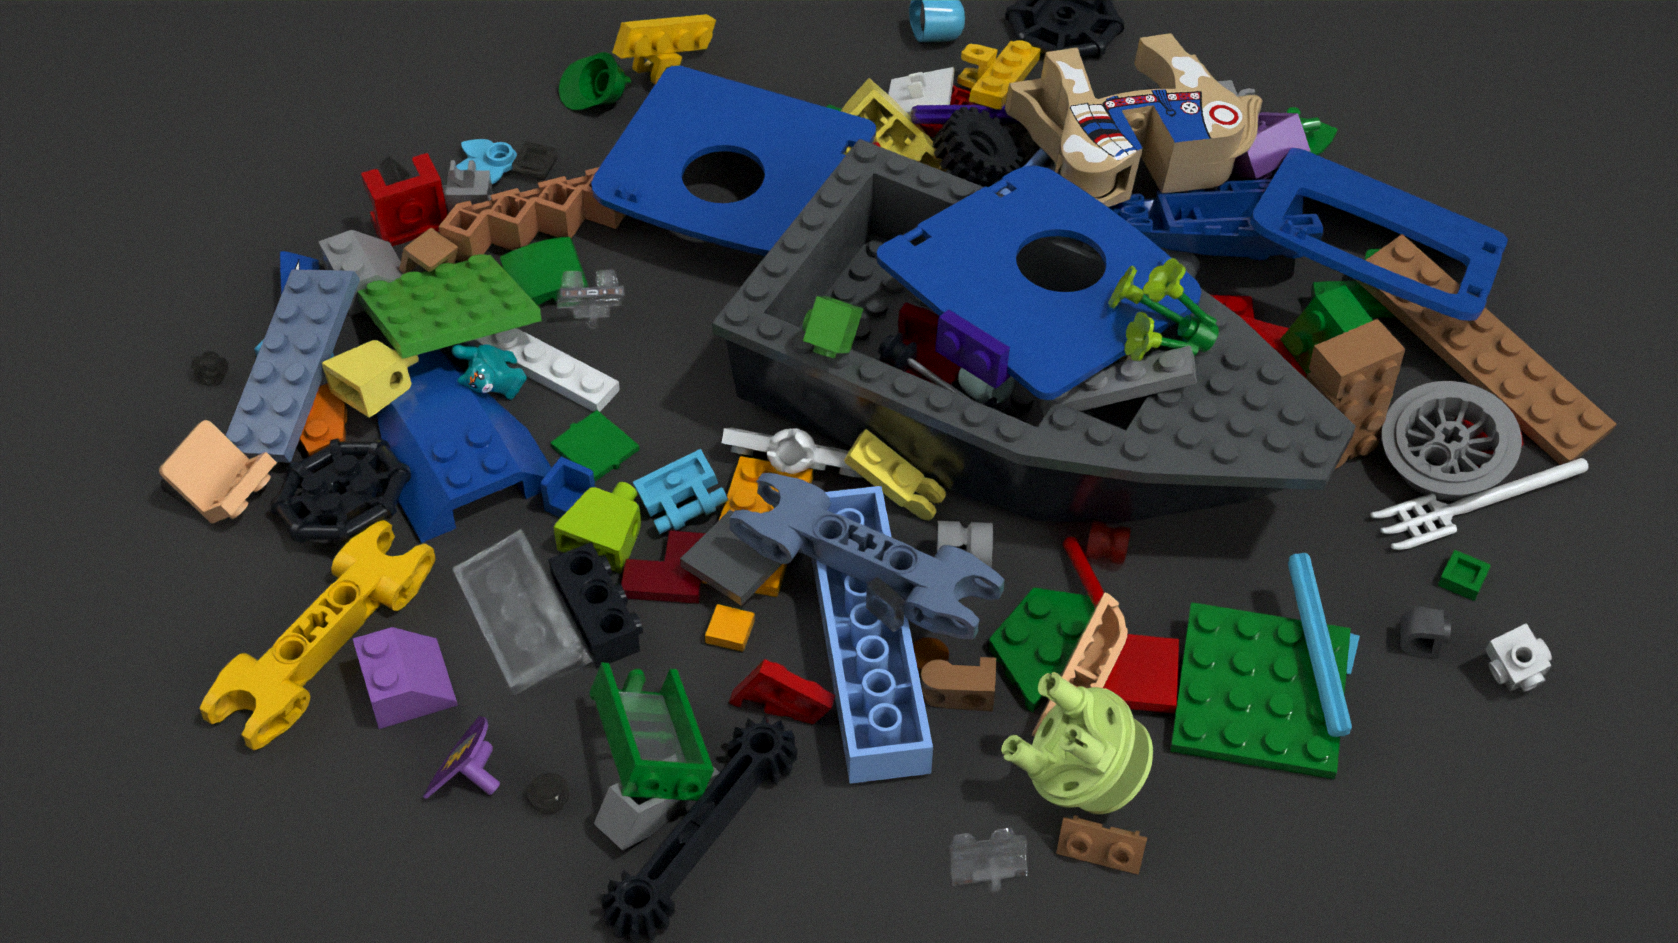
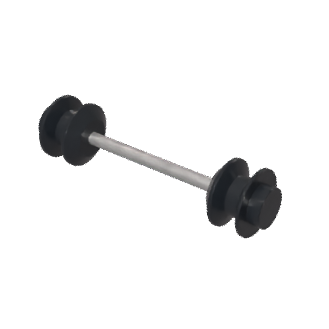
(904, 357)

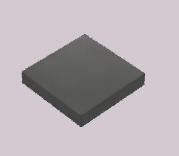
(728, 562)

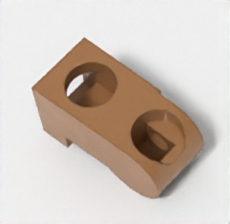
(959, 685)

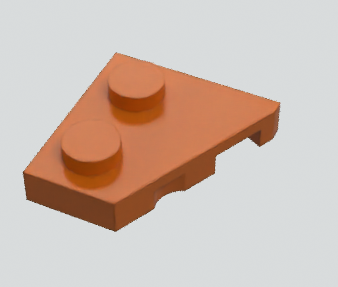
(324, 421)

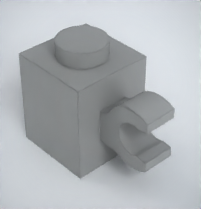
(467, 185)

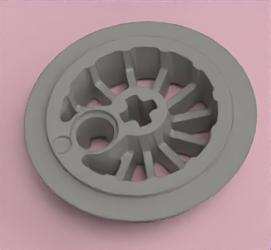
(1451, 442)

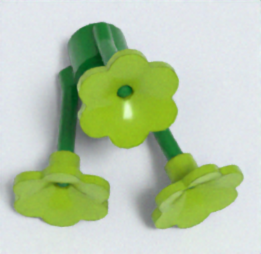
(1195, 331)

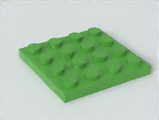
(447, 305)

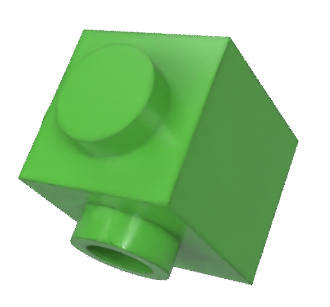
(831, 326)

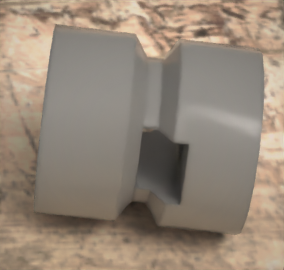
(976, 537)

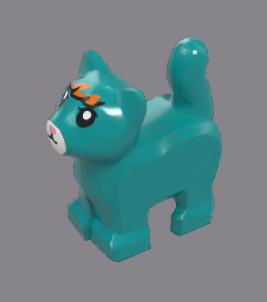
(489, 370)

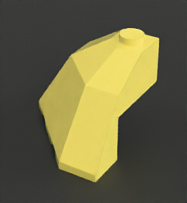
(892, 124)

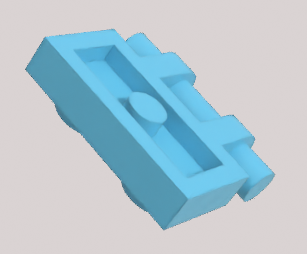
(676, 483)

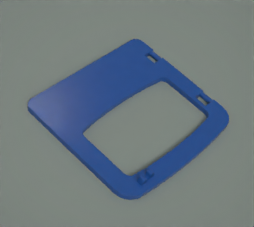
(1392, 208)

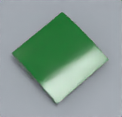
(541, 265)

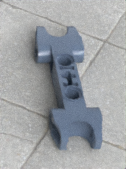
(925, 582)

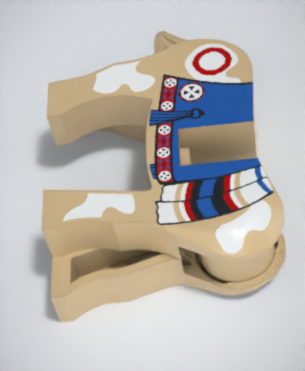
(1181, 131)

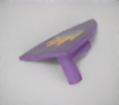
(469, 758)

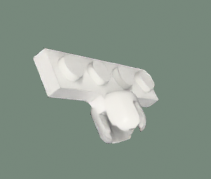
(788, 450)

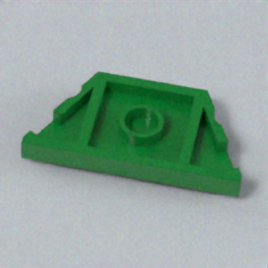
(1040, 638)

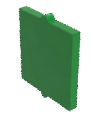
(595, 444)

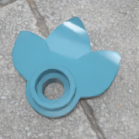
(488, 156)

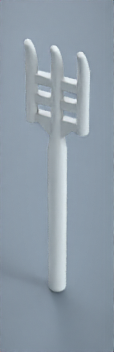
(1444, 512)

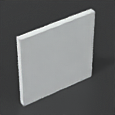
(923, 88)

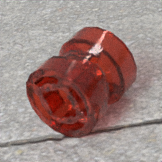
(1108, 542)

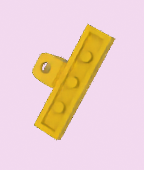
(660, 40)
(995, 74)

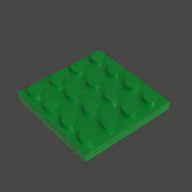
(1254, 692)

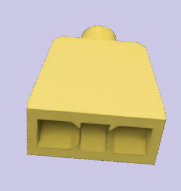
(368, 376)

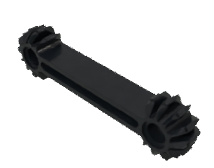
(699, 830)

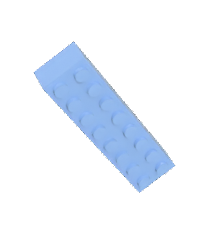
(870, 665)

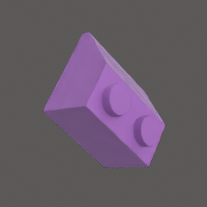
(1274, 139)
(403, 675)

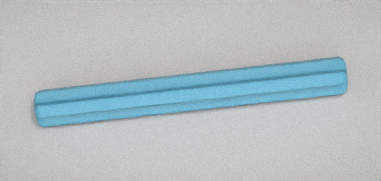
(1319, 645)

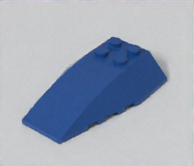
(1213, 220)
(455, 446)

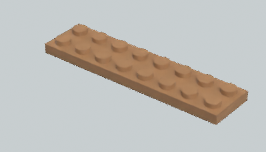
(1495, 360)

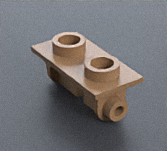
(1101, 846)

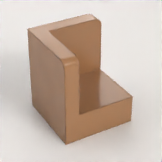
(428, 251)

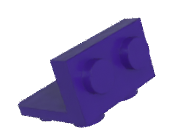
(972, 349)

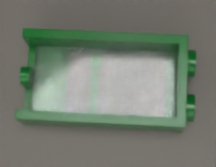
(652, 736)

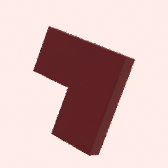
(665, 578)

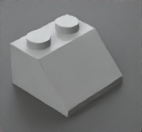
(364, 254)

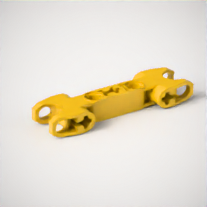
(276, 681)

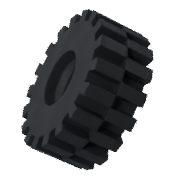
(977, 147)

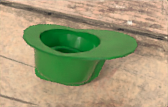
(592, 82)

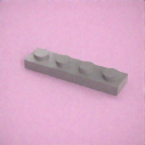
(1131, 380)

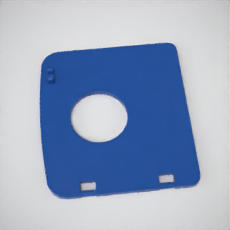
(705, 114)
(974, 273)

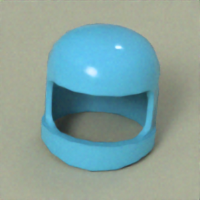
(942, 20)

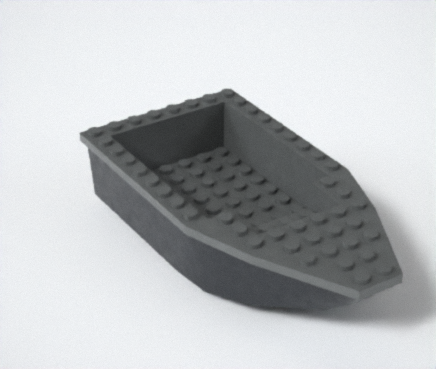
(1197, 447)

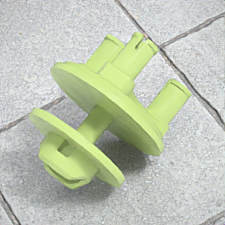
(1085, 749)

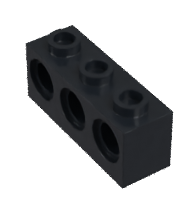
(584, 581)

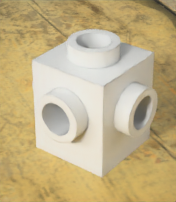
(1512, 648)

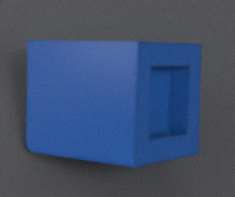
(565, 485)

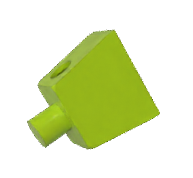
(605, 520)

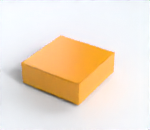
(730, 627)

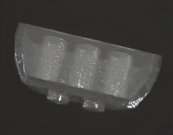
(522, 613)

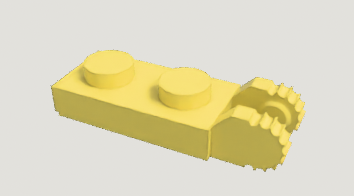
(897, 477)

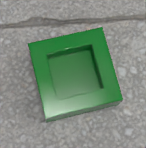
(1464, 575)

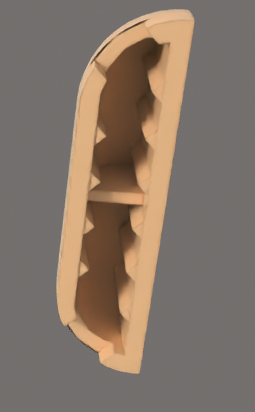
(1095, 649)

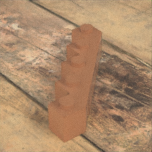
(516, 217)

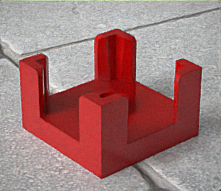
(406, 207)

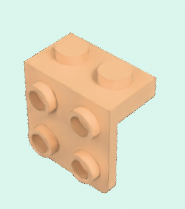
(215, 473)

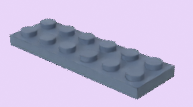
(290, 362)

